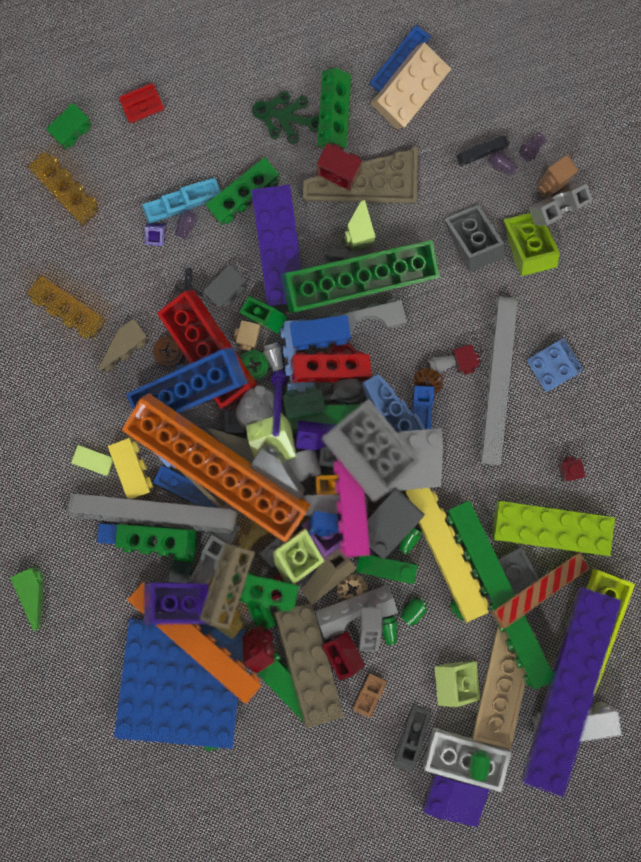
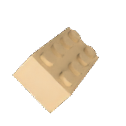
(410, 86)

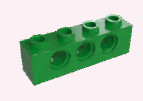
(334, 108)
(262, 170)
(127, 535)
(288, 590)

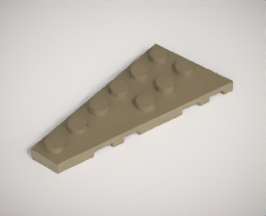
(380, 181)

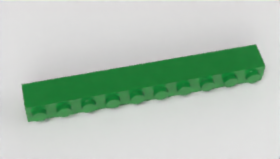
(498, 590)

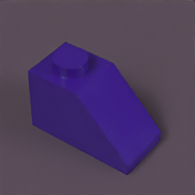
(310, 434)

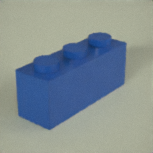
(320, 332)

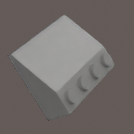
(428, 448)
(371, 450)

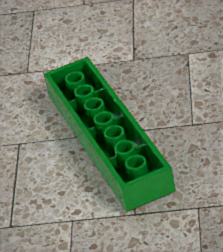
(360, 276)

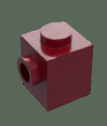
(466, 359)
(571, 469)

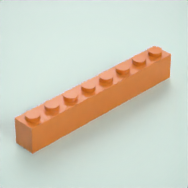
(207, 654)

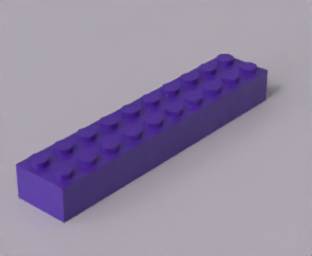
(570, 691)

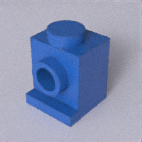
(322, 524)

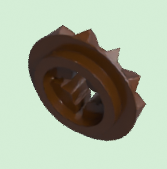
(161, 345)
(433, 376)

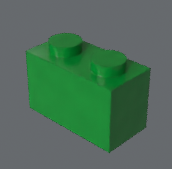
(69, 126)
(263, 314)

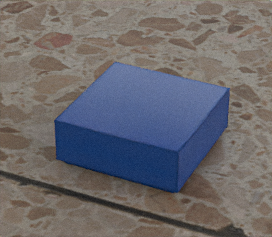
(107, 533)

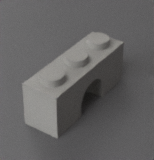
(570, 198)

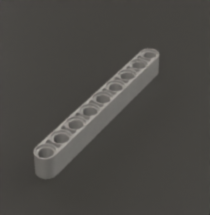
(498, 380)
(151, 513)

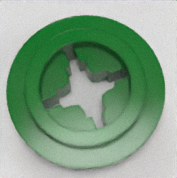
(258, 357)

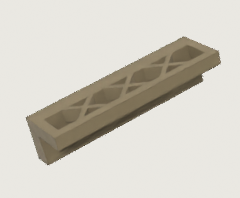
(222, 585)

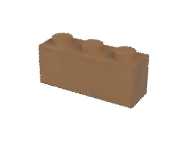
(557, 177)

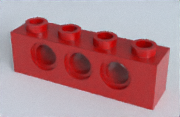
(302, 374)

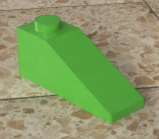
(30, 593)

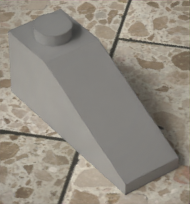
(370, 629)

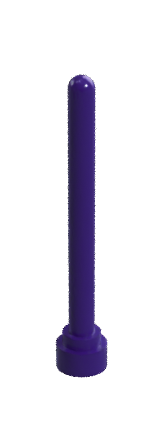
(278, 379)

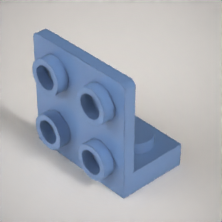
(555, 365)

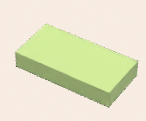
(92, 460)

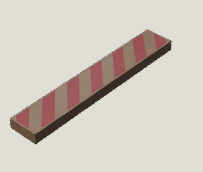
(540, 590)

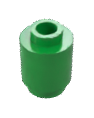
(414, 611)
(479, 765)

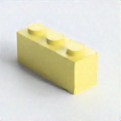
(130, 468)

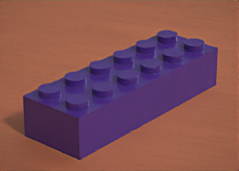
(276, 238)

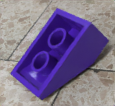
(174, 603)
(454, 800)

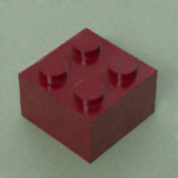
(339, 166)

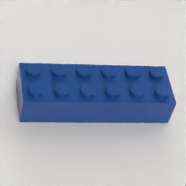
(195, 382)

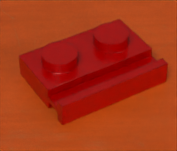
(141, 103)

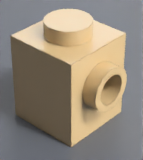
(247, 335)

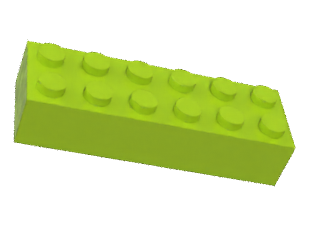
(553, 528)

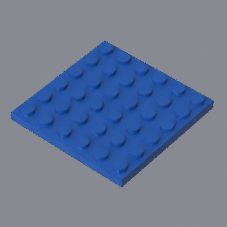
(171, 695)

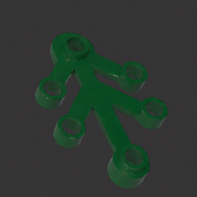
(284, 116)

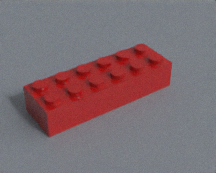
(200, 337)

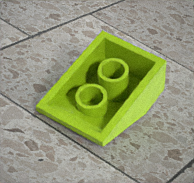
(531, 245)

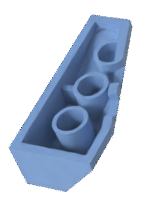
(390, 406)

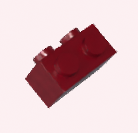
(258, 649)
(343, 655)

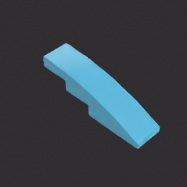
(184, 199)

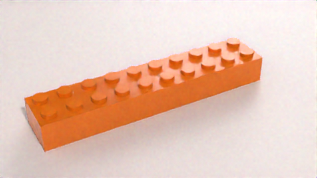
(214, 467)

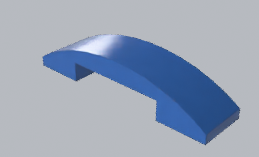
(423, 404)

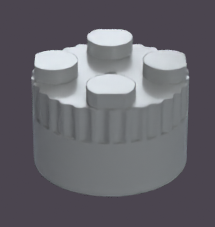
(255, 406)
(305, 464)

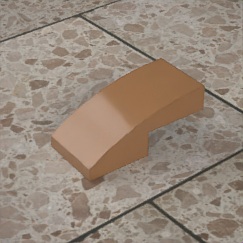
(369, 695)

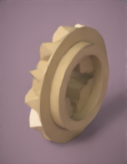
(353, 580)

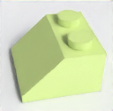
(360, 229)
(261, 432)
(297, 557)
(457, 683)

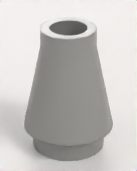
(274, 355)
(441, 363)

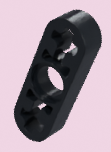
(482, 150)

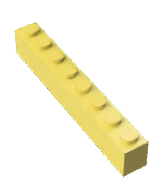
(448, 555)

